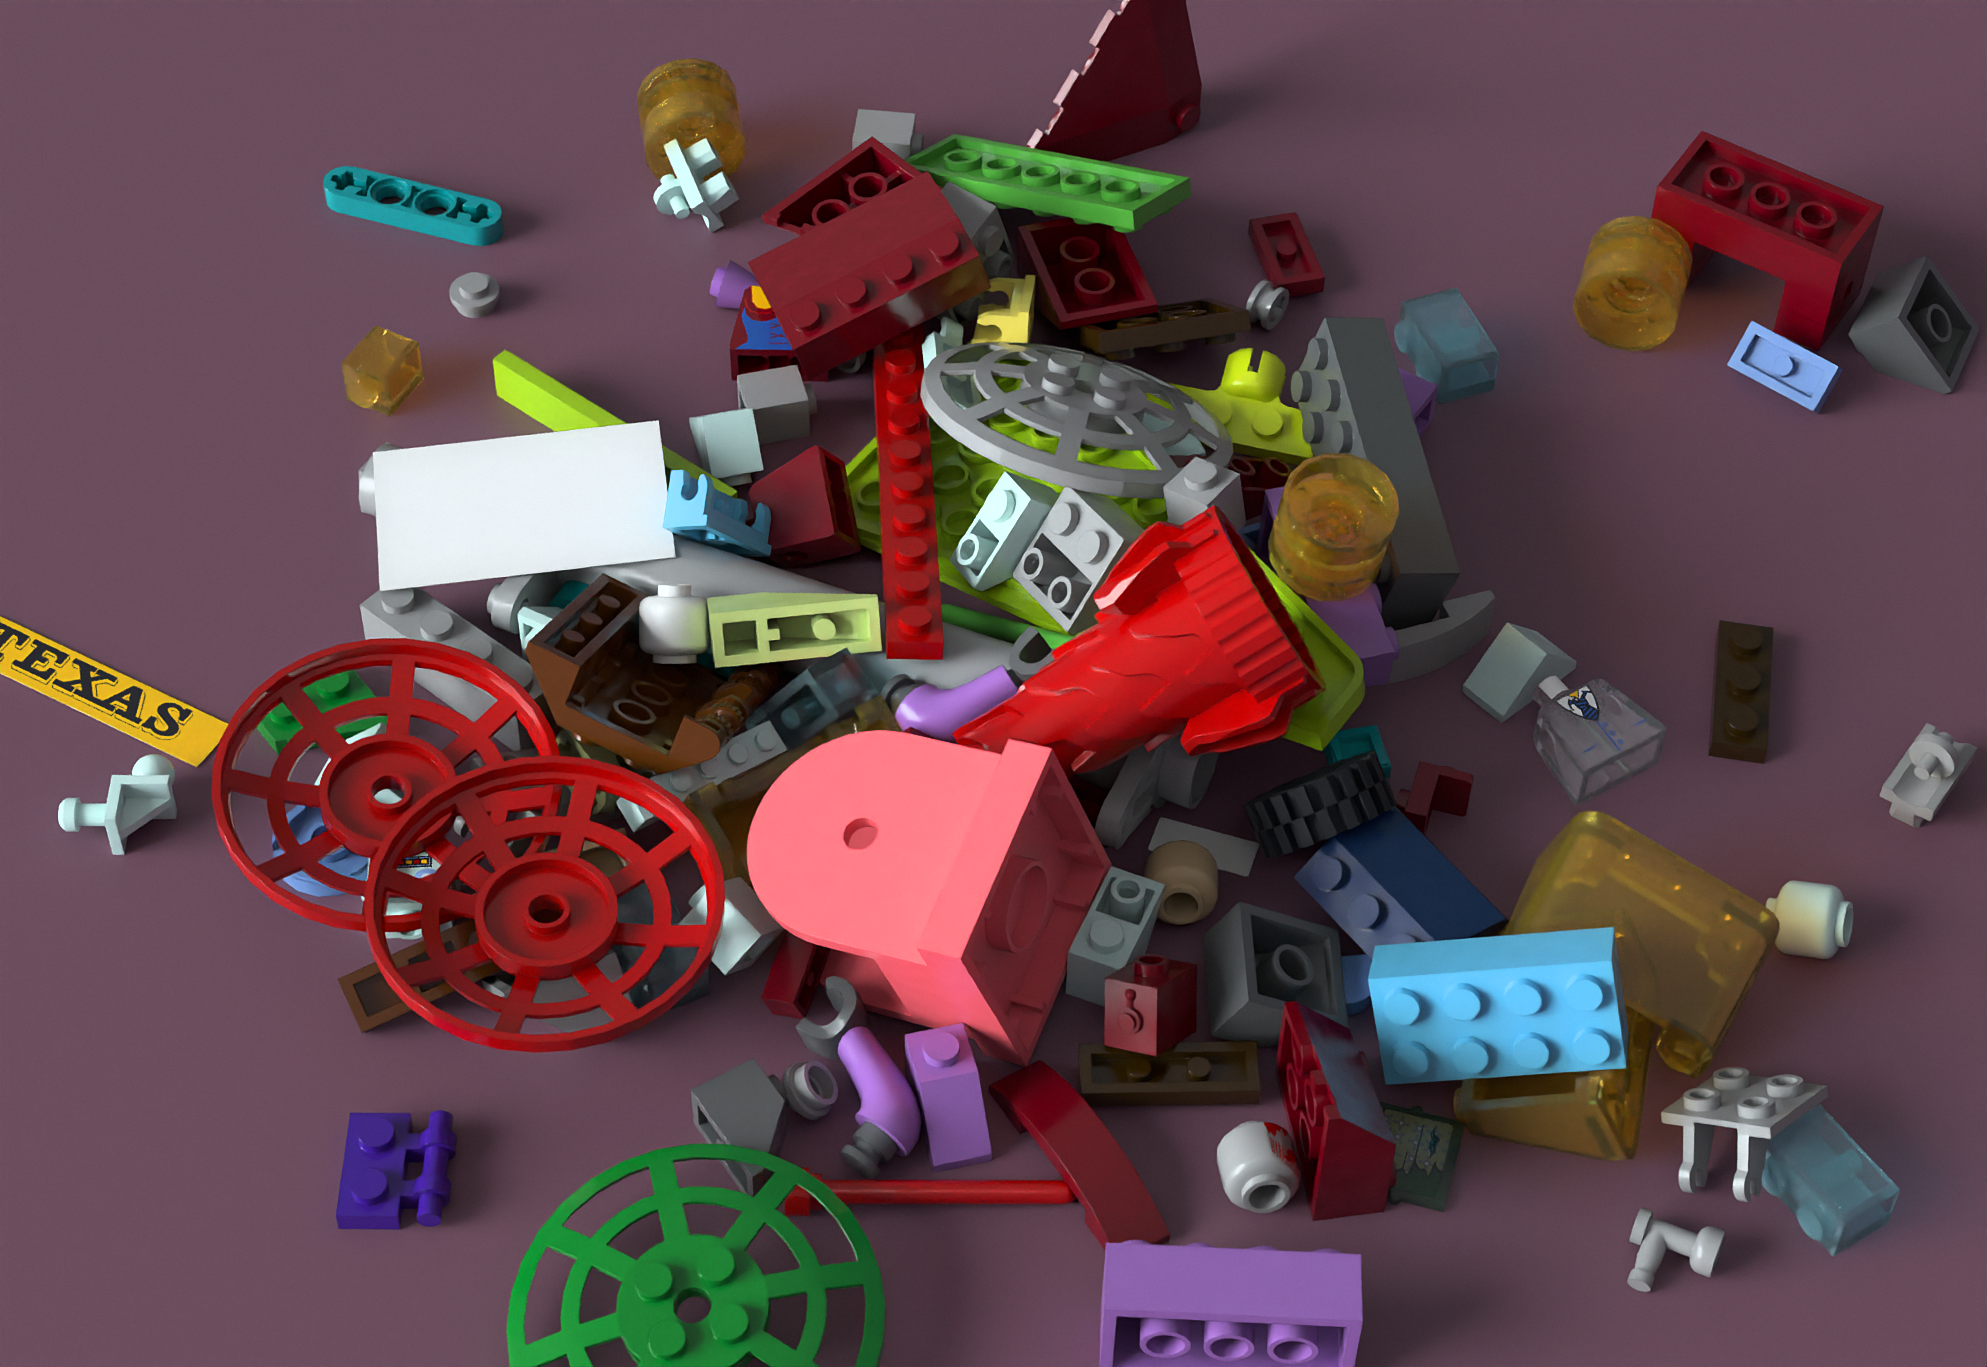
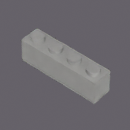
(419, 616)

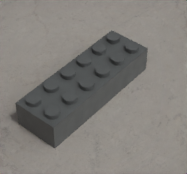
(1359, 407)

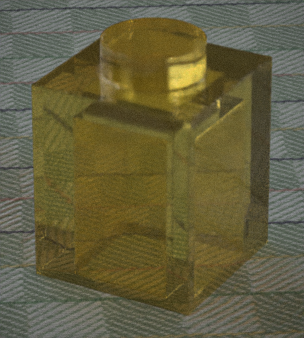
(382, 370)

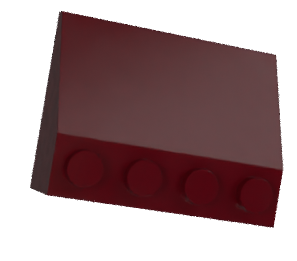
(870, 274)

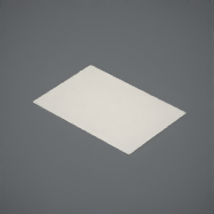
(520, 505)

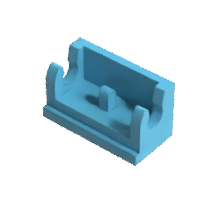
(714, 518)

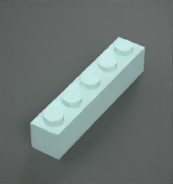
(734, 760)

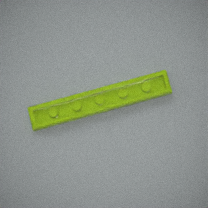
(567, 410)

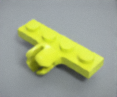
(1252, 408)

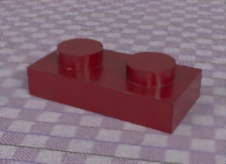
(1286, 254)

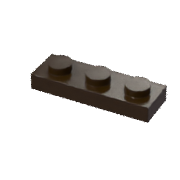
(1741, 692)
(1179, 1076)

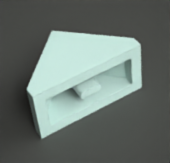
(1513, 670)

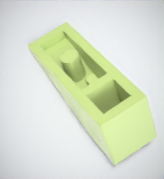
(791, 626)

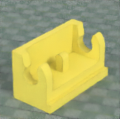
(1010, 321)

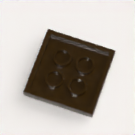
(1165, 329)

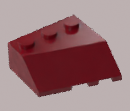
(842, 187)
(1333, 1116)

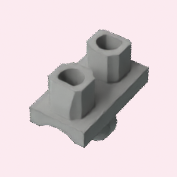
(1926, 775)

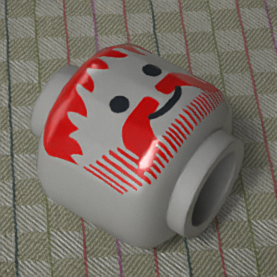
(1259, 1166)

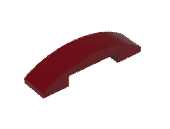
(1082, 1153)

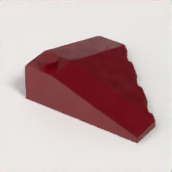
(1134, 87)

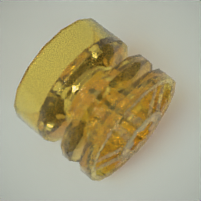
(690, 103)
(1632, 283)
(1333, 526)

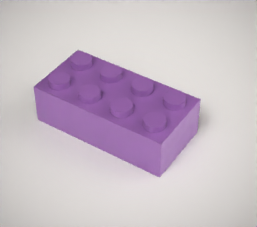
(1229, 1307)

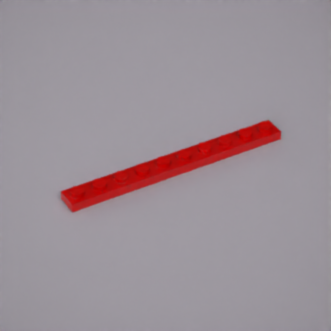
(906, 501)

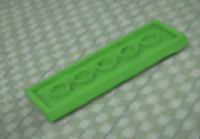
(1053, 182)

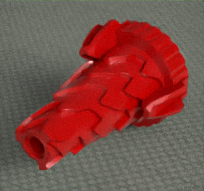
(1180, 646)

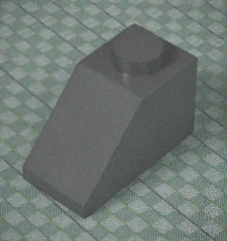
(743, 1111)

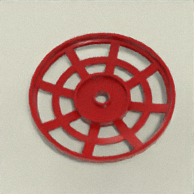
(371, 765)
(539, 882)

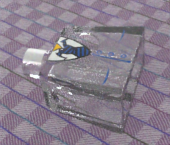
(1593, 736)

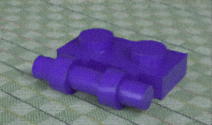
(376, 1170)

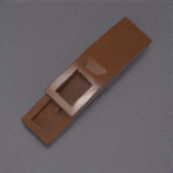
(376, 1002)

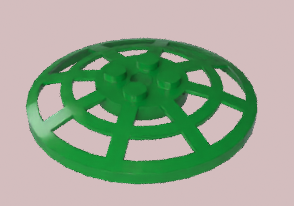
(697, 1267)

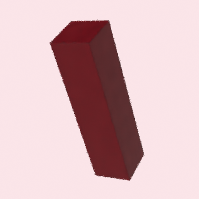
(794, 976)

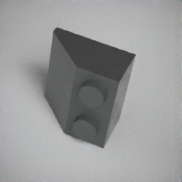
(1915, 327)
(1268, 959)

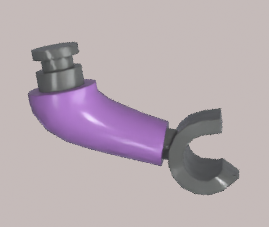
(945, 710)
(889, 1107)

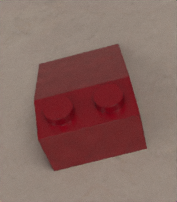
(1082, 273)

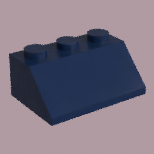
(1396, 887)

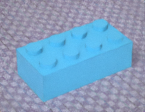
(1499, 1006)

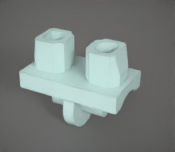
(690, 188)

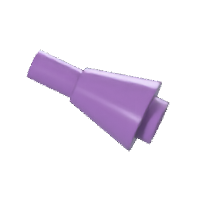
(730, 284)

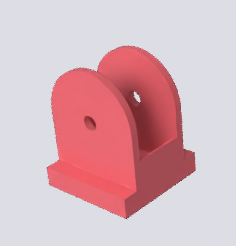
(933, 877)

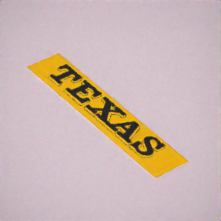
(107, 695)

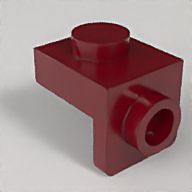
(1435, 789)

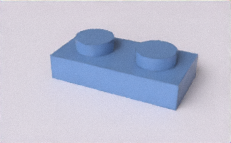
(1785, 367)

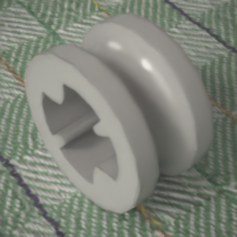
(1267, 304)

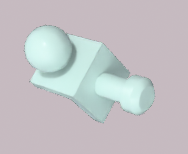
(129, 804)

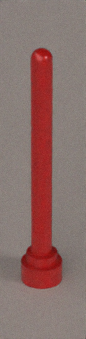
(931, 1192)

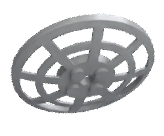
(1081, 403)

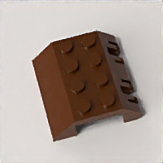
(621, 700)

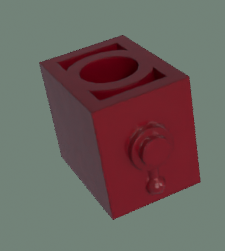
(1150, 1004)

